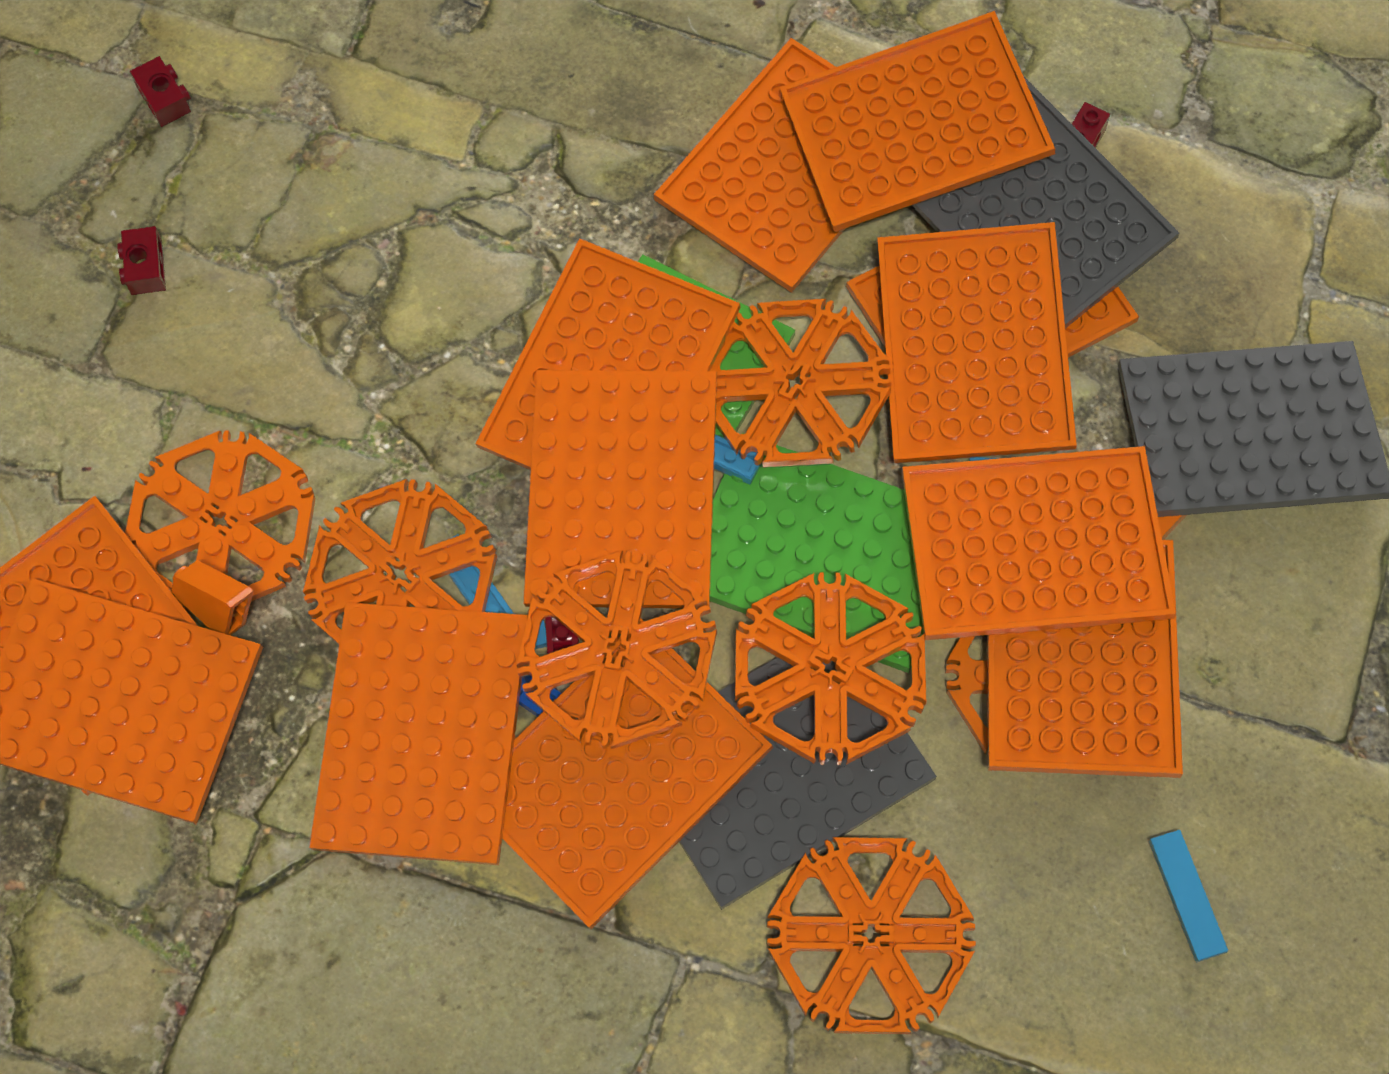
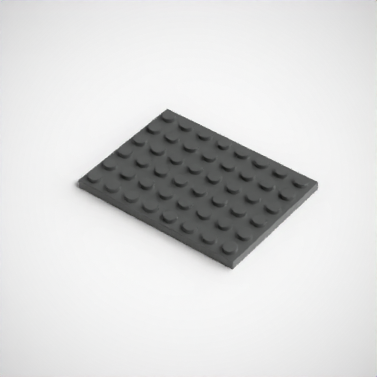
(1098, 215)
(1255, 428)
(796, 804)

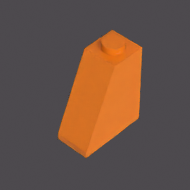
(212, 597)

